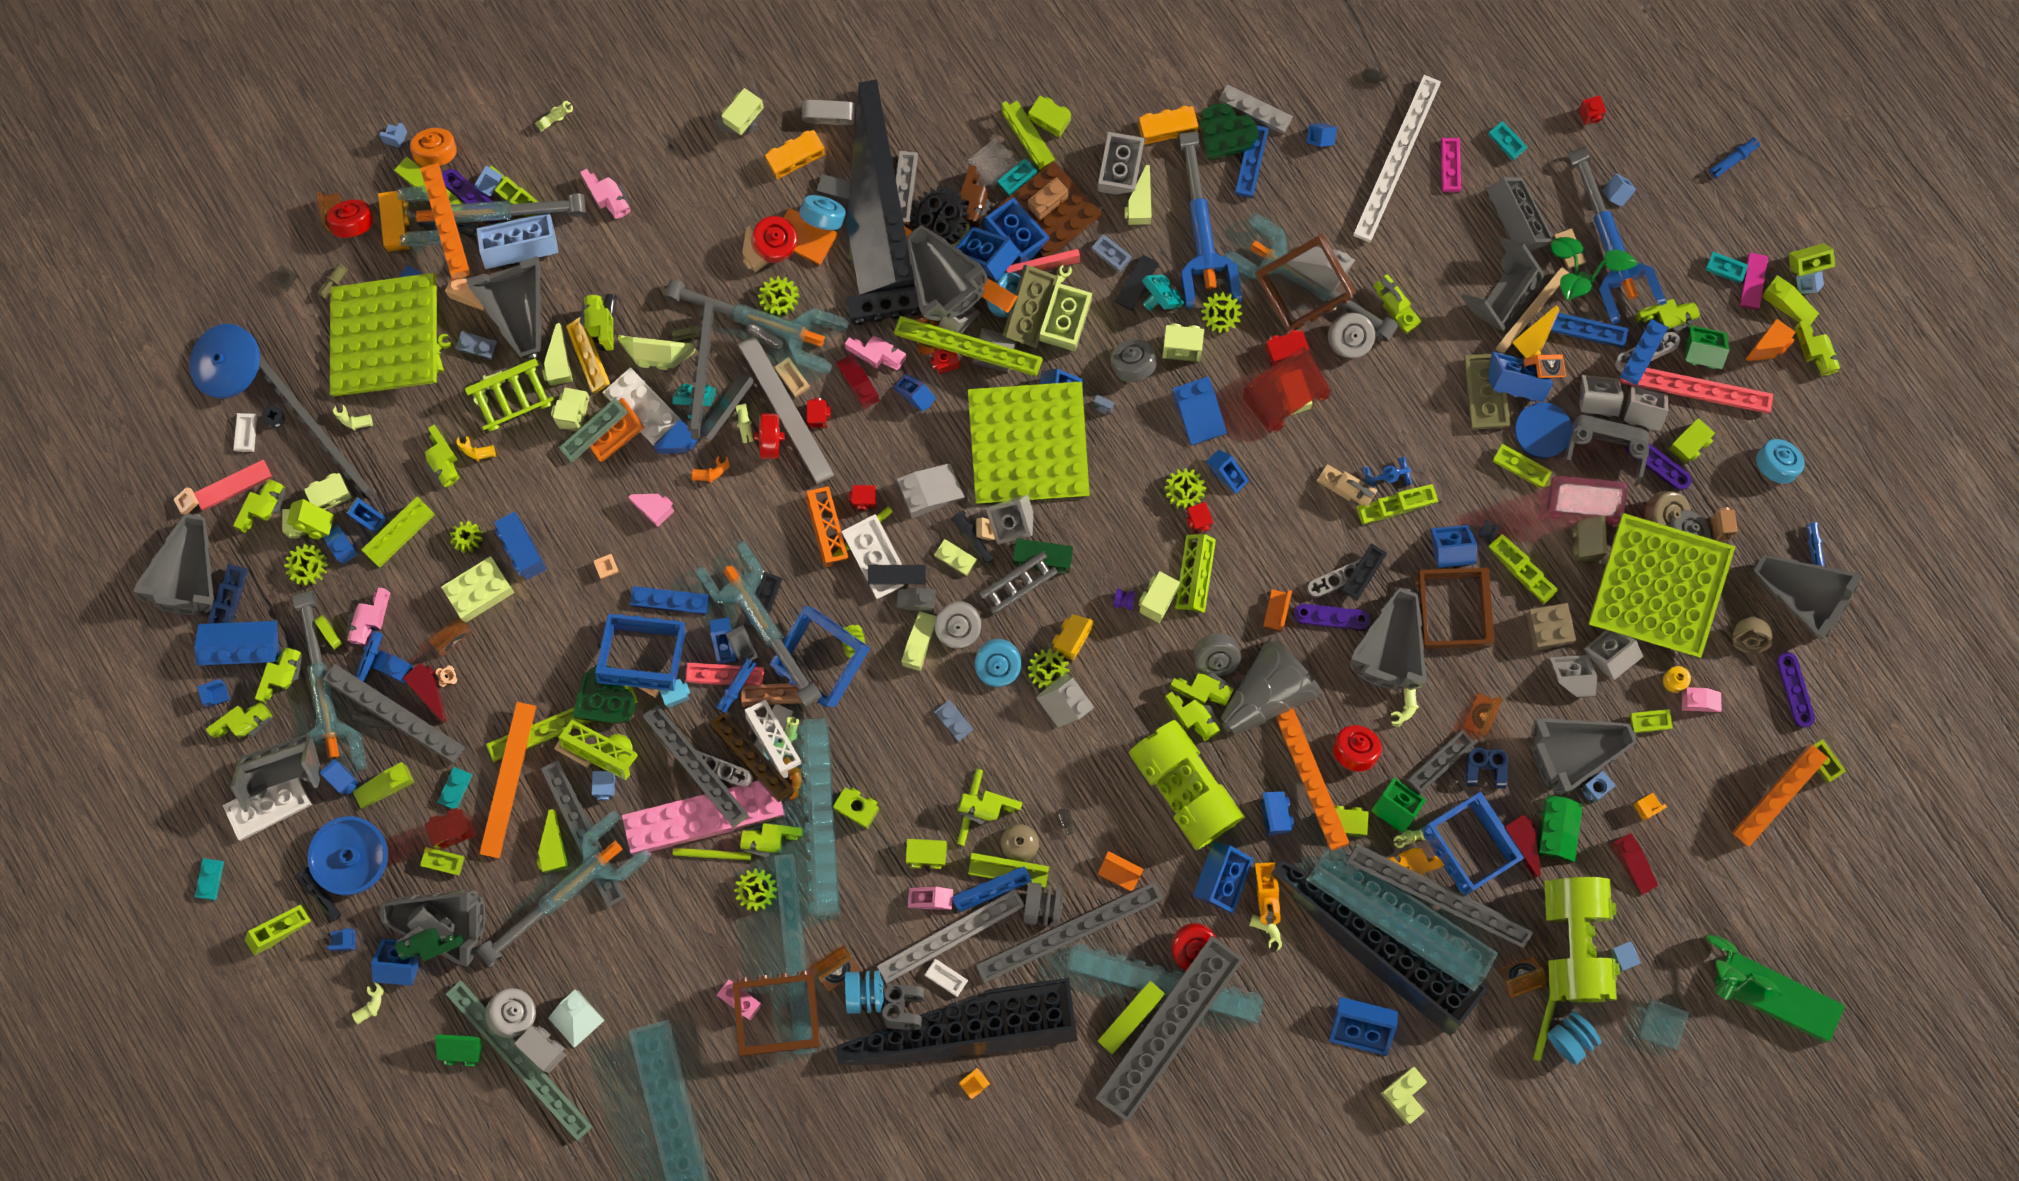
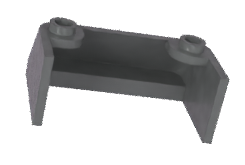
(1513, 291)
(1589, 427)
(274, 766)

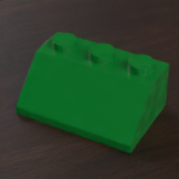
(1559, 828)

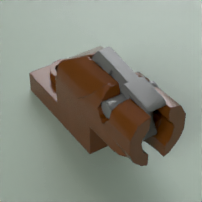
(975, 198)

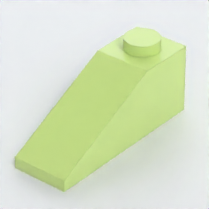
(1139, 204)
(556, 363)
(919, 641)

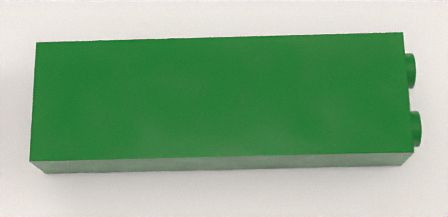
(1796, 1006)

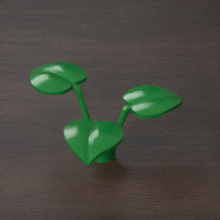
(1580, 283)
(1730, 975)

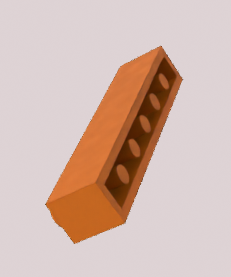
(445, 221)
(1779, 795)

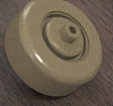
(1665, 506)

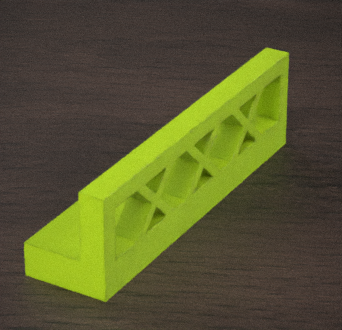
(1027, 134)
(398, 532)
(1199, 572)
(596, 756)
(991, 867)

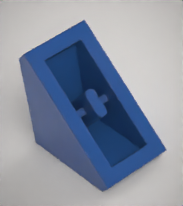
(366, 515)

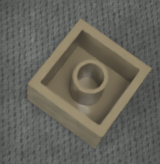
(1550, 627)

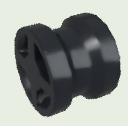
(276, 420)
(1489, 530)

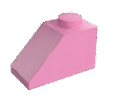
(653, 506)
(1701, 700)
(930, 898)

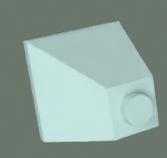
(575, 1018)

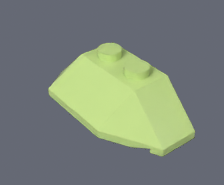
(656, 352)

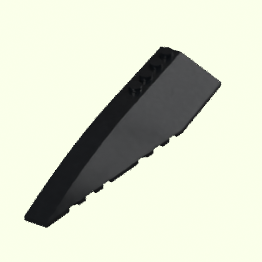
(874, 204)
(1406, 972)
(981, 1025)

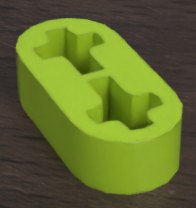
(328, 631)

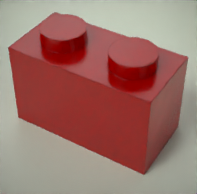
(1281, 347)

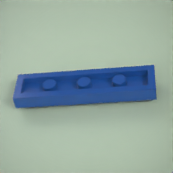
(1251, 165)
(1590, 330)
(1644, 352)
(669, 600)
(991, 889)

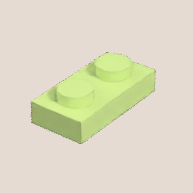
(955, 557)

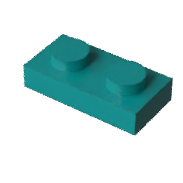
(1507, 140)
(1017, 177)
(1726, 267)
(455, 788)
(209, 879)

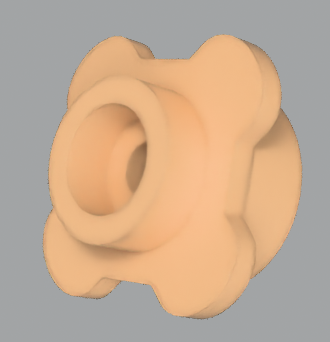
(449, 671)

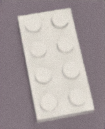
(645, 403)
(872, 547)
(277, 804)

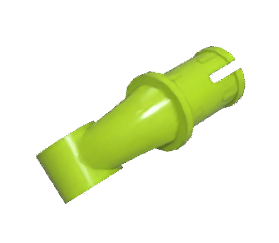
(440, 345)

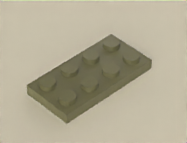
(1030, 307)
(1486, 407)

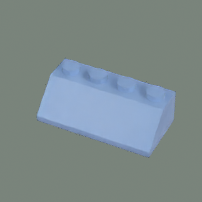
(517, 240)

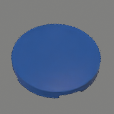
(1543, 430)

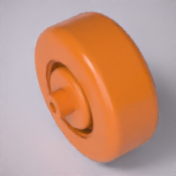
(433, 147)

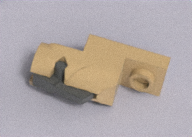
(1347, 485)

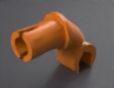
(711, 474)
(796, 777)

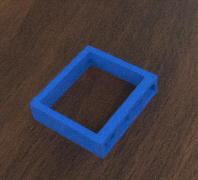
(795, 635)
(639, 678)
(1494, 828)

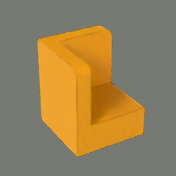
(1648, 806)
(974, 1083)

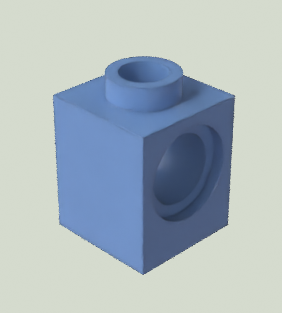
(1605, 783)
(603, 785)

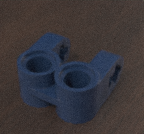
(1472, 767)

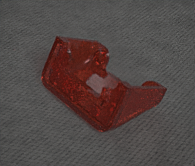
(1285, 389)

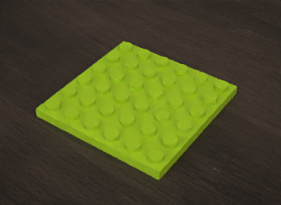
(383, 334)
(1028, 442)
(1661, 585)

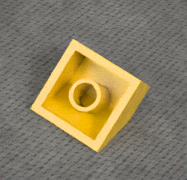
(1073, 636)

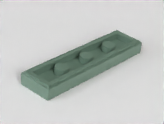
(593, 430)

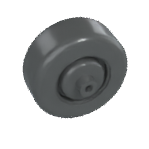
(1133, 360)
(1692, 523)
(1217, 655)

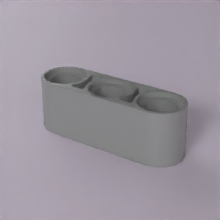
(828, 112)

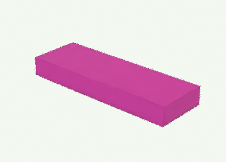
(1450, 165)
(1753, 281)

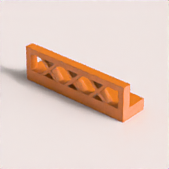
(820, 531)

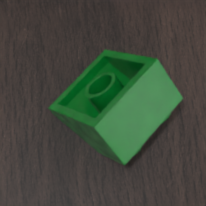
(1706, 347)
(1398, 805)
(459, 1049)

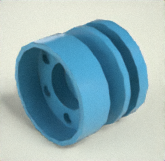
(863, 992)
(1574, 1038)

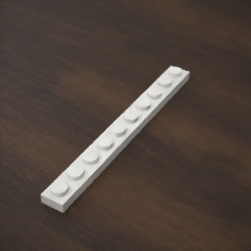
(1397, 158)

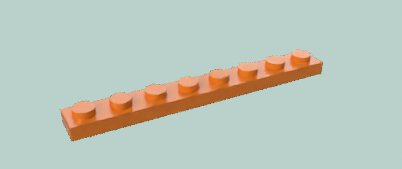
(1312, 780)

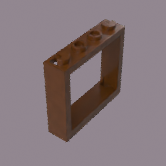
(1275, 298)
(1485, 604)
(782, 978)

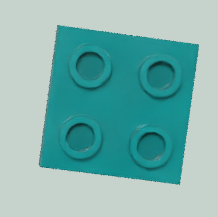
(1161, 293)
(683, 395)

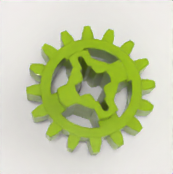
(772, 293)
(1214, 317)
(1177, 488)
(299, 567)
(1056, 670)
(752, 899)

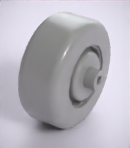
(1351, 335)
(958, 624)
(510, 1013)

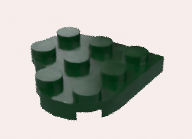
(1225, 132)
(603, 701)

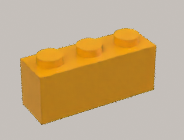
(1167, 124)
(795, 154)
(393, 220)

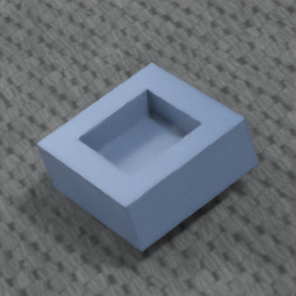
(1103, 405)

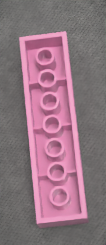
(696, 819)

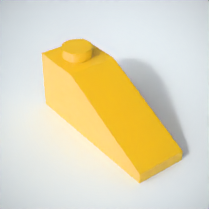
(1534, 338)

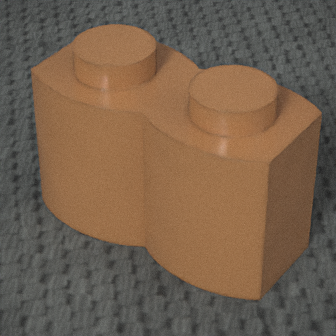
(1723, 524)

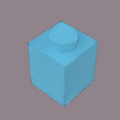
(676, 697)

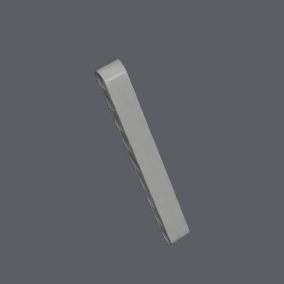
(785, 410)

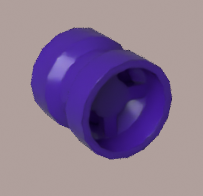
(1124, 599)

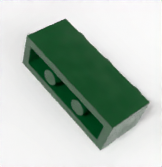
(1057, 554)

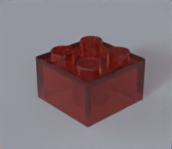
(450, 829)

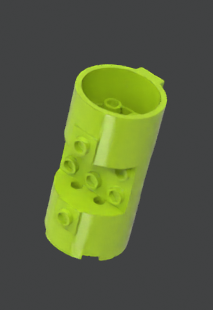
(1173, 765)
(1580, 904)

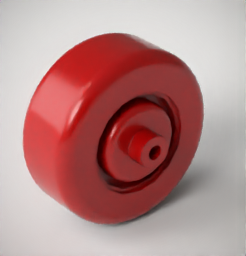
(350, 218)
(774, 239)
(769, 436)
(1357, 748)
(1188, 943)

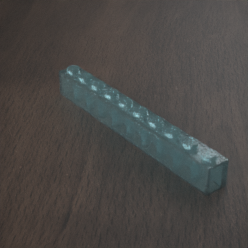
(794, 947)
(1137, 975)

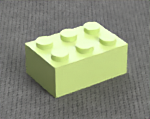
(1065, 317)
(477, 589)

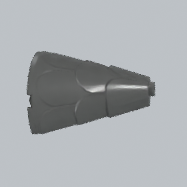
(943, 275)
(514, 304)
(180, 571)
(1808, 590)
(1393, 646)
(1269, 689)
(1577, 749)
(461, 906)

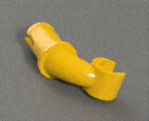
(476, 453)

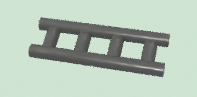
(1014, 594)

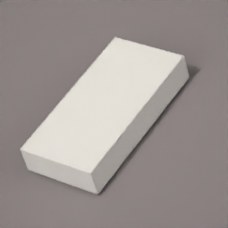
(245, 432)
(946, 977)

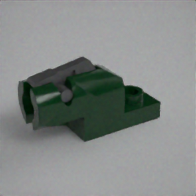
(425, 943)

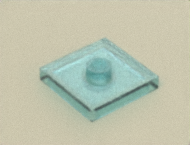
(1663, 1024)

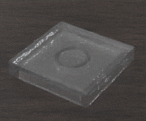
(993, 162)

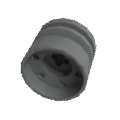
(1043, 904)

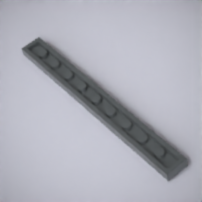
(315, 430)
(1440, 895)
(1069, 932)

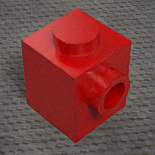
(1592, 110)
(944, 361)
(817, 413)
(863, 497)
(1199, 518)

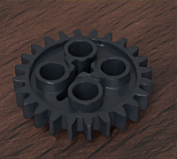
(926, 209)

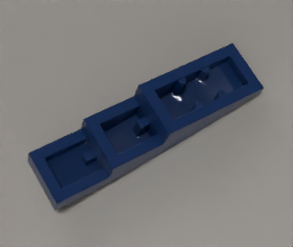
(228, 595)

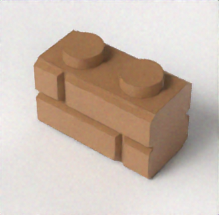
(1047, 198)

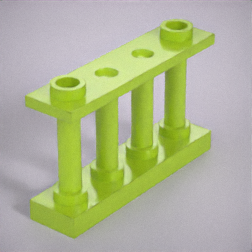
(494, 383)

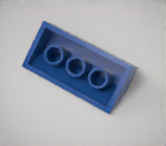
(236, 643)

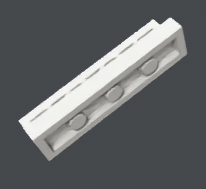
(767, 743)

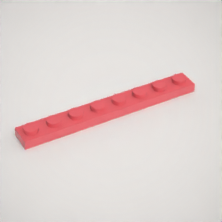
(1705, 390)

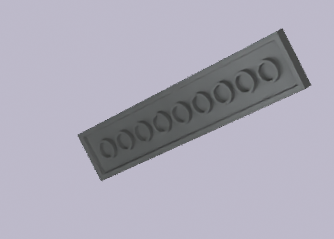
(1169, 1028)

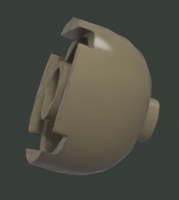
(1752, 634)
(1027, 849)

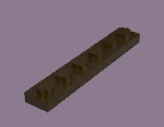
(751, 757)

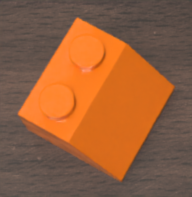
(1773, 342)

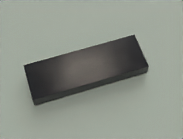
(1134, 286)
(1364, 572)
(896, 574)
(767, 593)

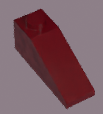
(858, 381)
(427, 687)
(1524, 836)
(1634, 863)

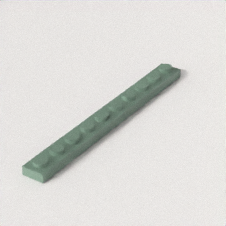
(521, 1063)

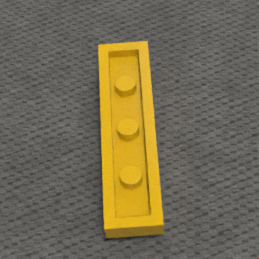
(588, 356)

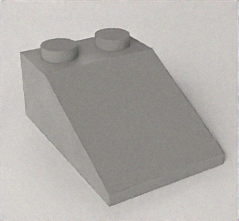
(1317, 267)
(930, 489)

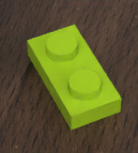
(1651, 721)
(442, 861)

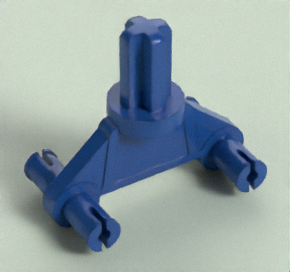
(1389, 474)

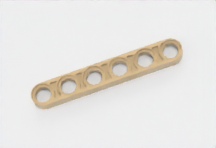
(1530, 313)

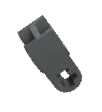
(906, 993)

